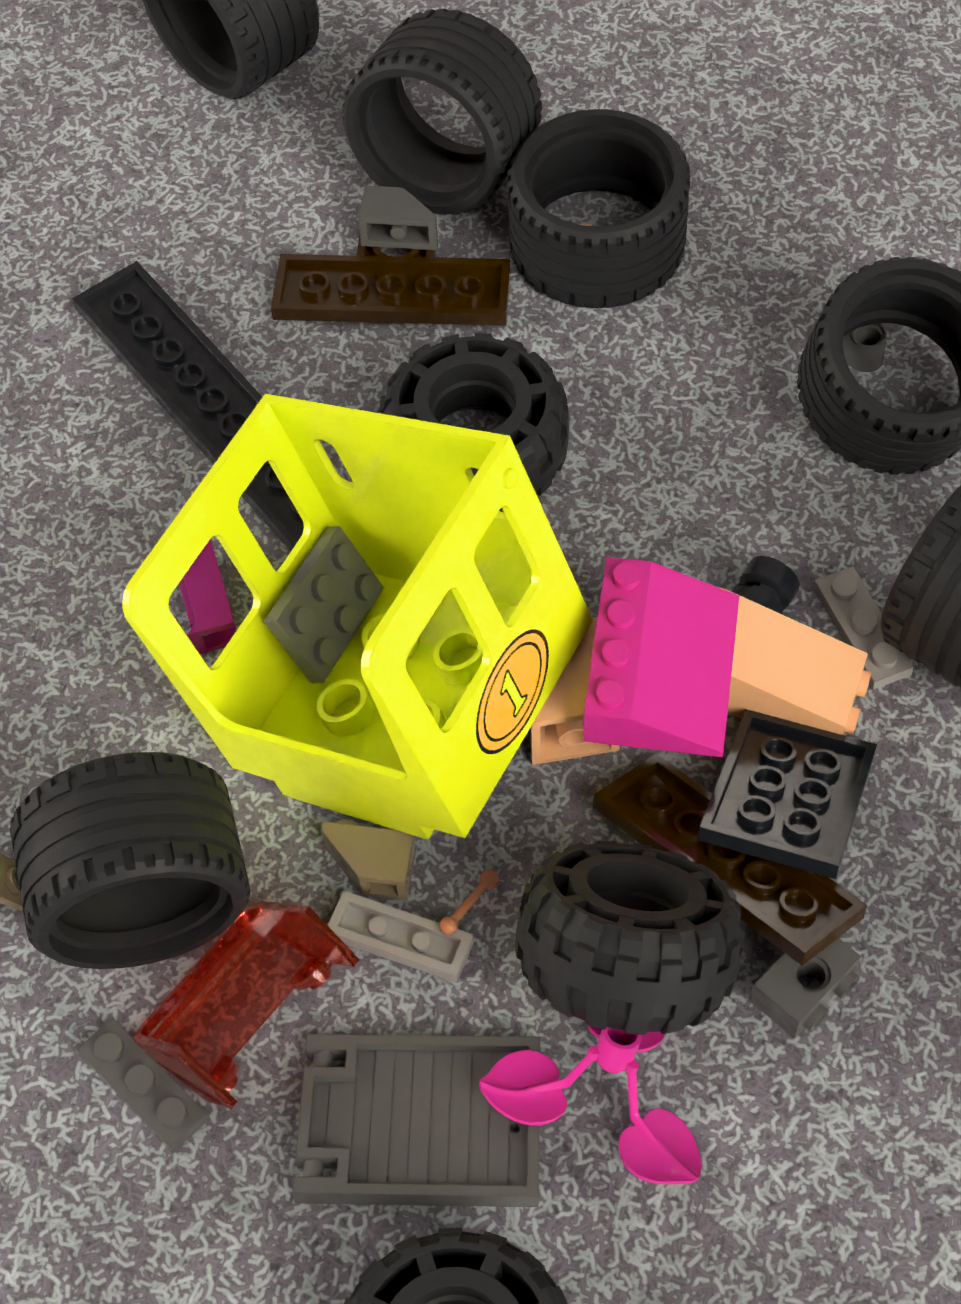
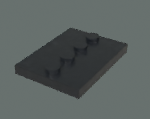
(788, 793)

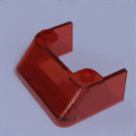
(236, 991)

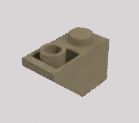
(372, 858)

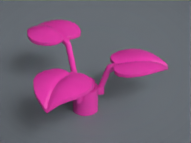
(529, 1091)

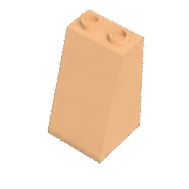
(794, 671)

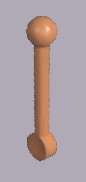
(488, 881)

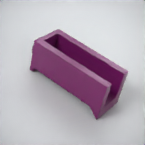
(207, 603)

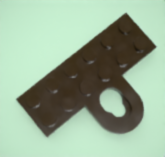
(391, 288)
(780, 902)

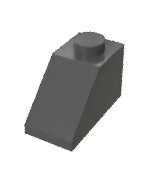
(396, 220)

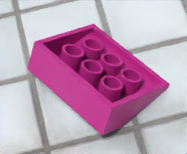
(660, 660)

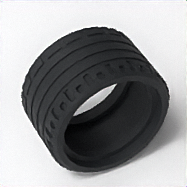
(235, 43)
(475, 68)
(603, 154)
(844, 414)
(925, 600)
(128, 860)

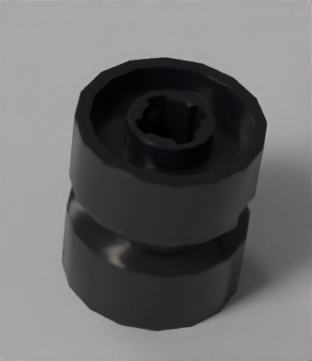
(768, 583)

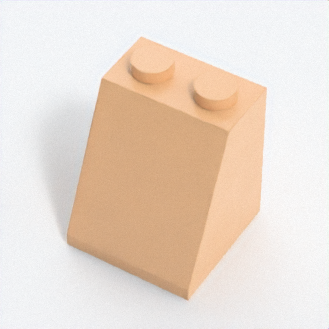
(560, 723)

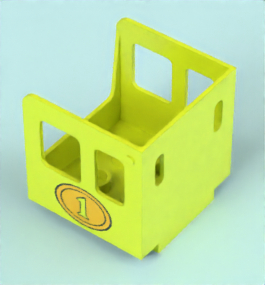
(448, 656)

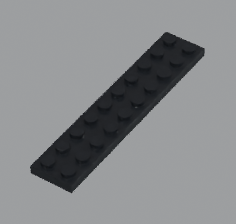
(185, 377)

